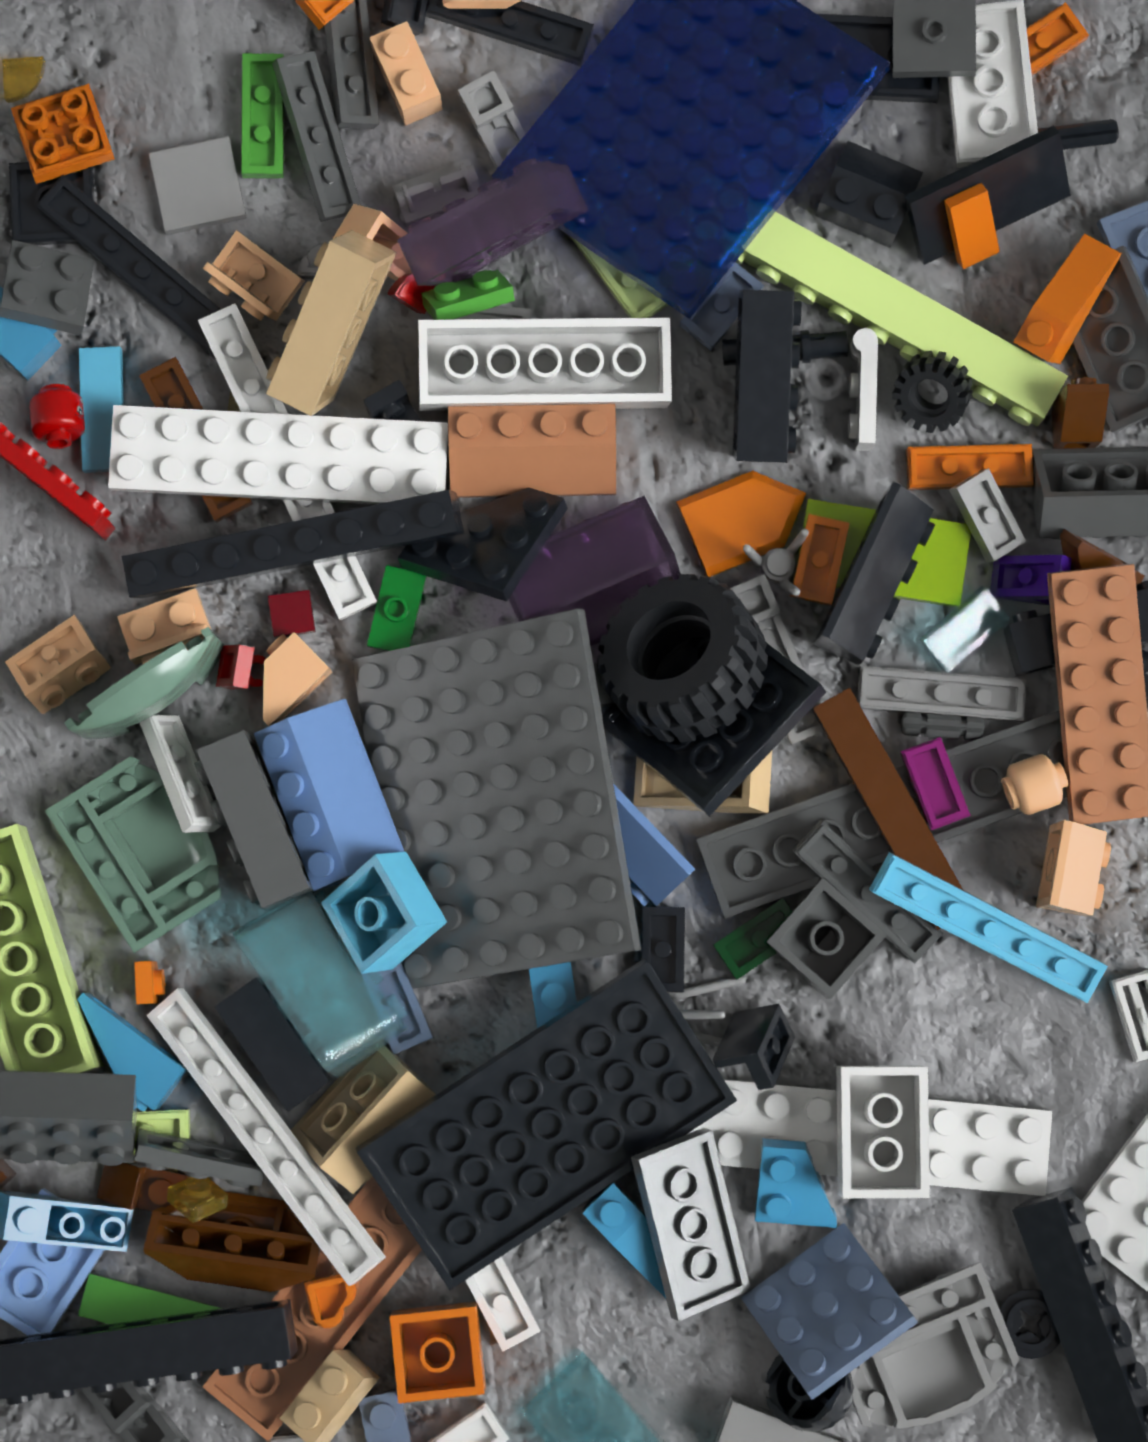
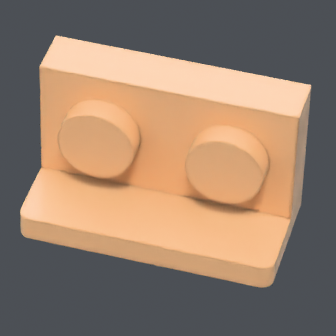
(163, 625)
(57, 665)

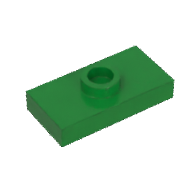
(396, 609)

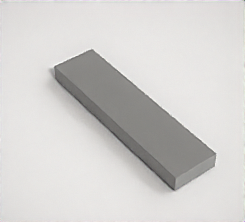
(941, 693)

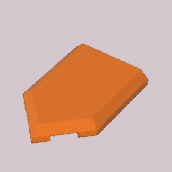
(739, 513)

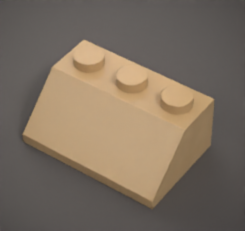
(357, 1109)

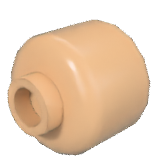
(1034, 784)

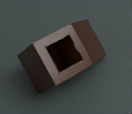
(1079, 414)

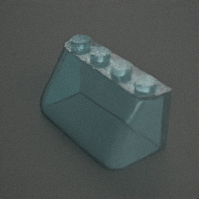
(319, 985)

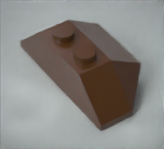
(246, 1245)

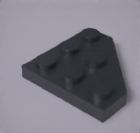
(496, 544)

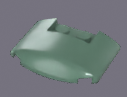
(149, 688)
(136, 852)

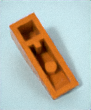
(1067, 300)

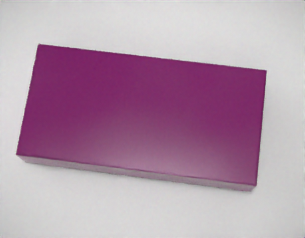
(935, 783)

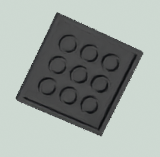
(716, 765)

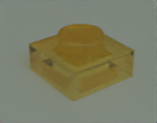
(197, 1198)

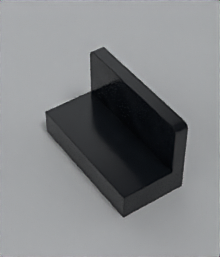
(760, 1040)

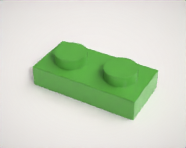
(468, 296)

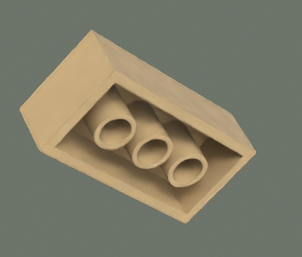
(329, 322)

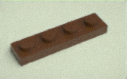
(171, 389)

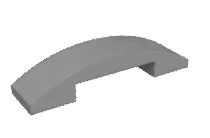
(492, 116)
(763, 607)

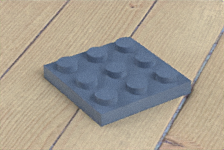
(828, 1310)

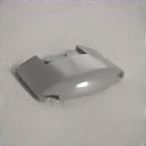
(942, 1360)

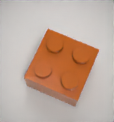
(437, 1352)

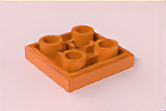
(62, 133)

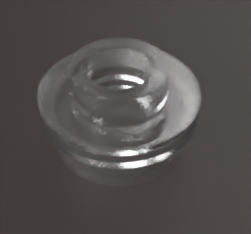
(829, 367)

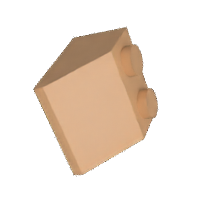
(1073, 869)

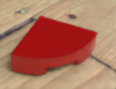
(409, 292)

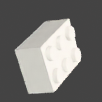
(882, 1131)

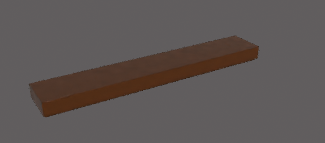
(881, 785)

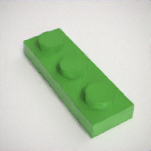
(261, 118)

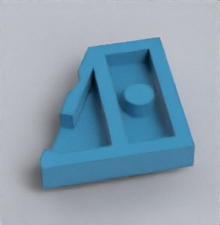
(791, 1187)

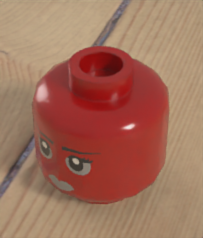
(57, 416)

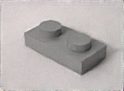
(987, 515)

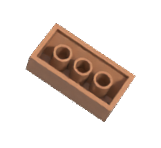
(532, 446)

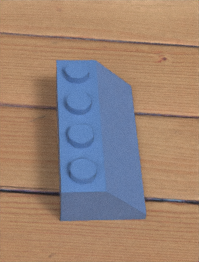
(328, 792)
(651, 859)

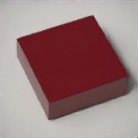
(292, 613)

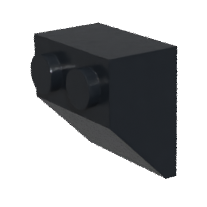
(868, 194)

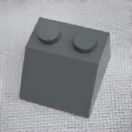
(826, 939)

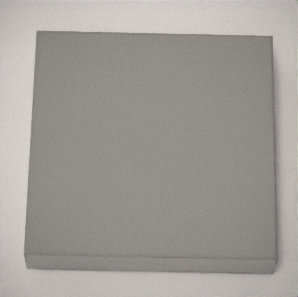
(197, 185)

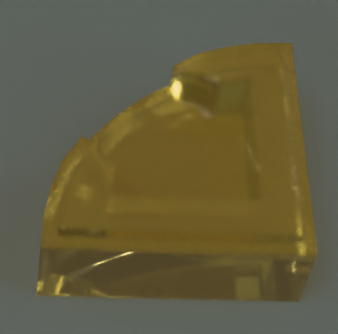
(21, 76)

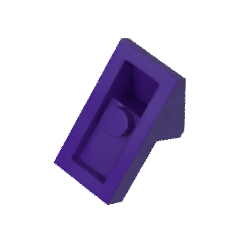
(1025, 577)

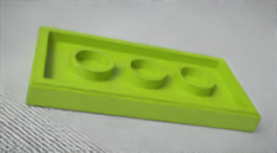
(940, 563)

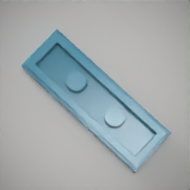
(100, 389)

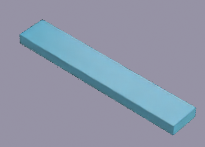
(988, 927)

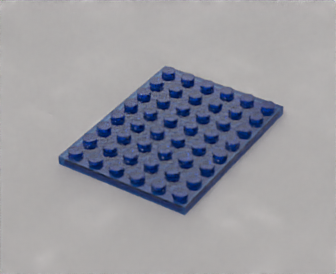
(697, 132)

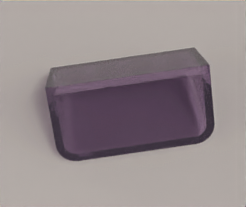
(596, 567)

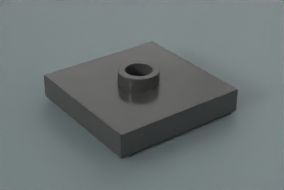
(934, 38)

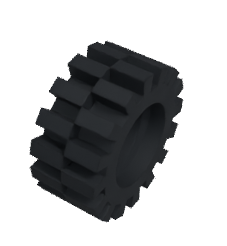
(923, 411)

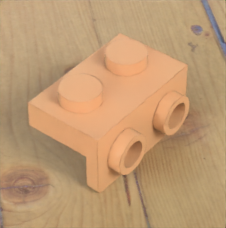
(253, 276)

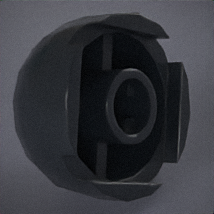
(796, 1408)

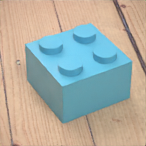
(383, 912)

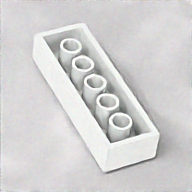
(544, 362)

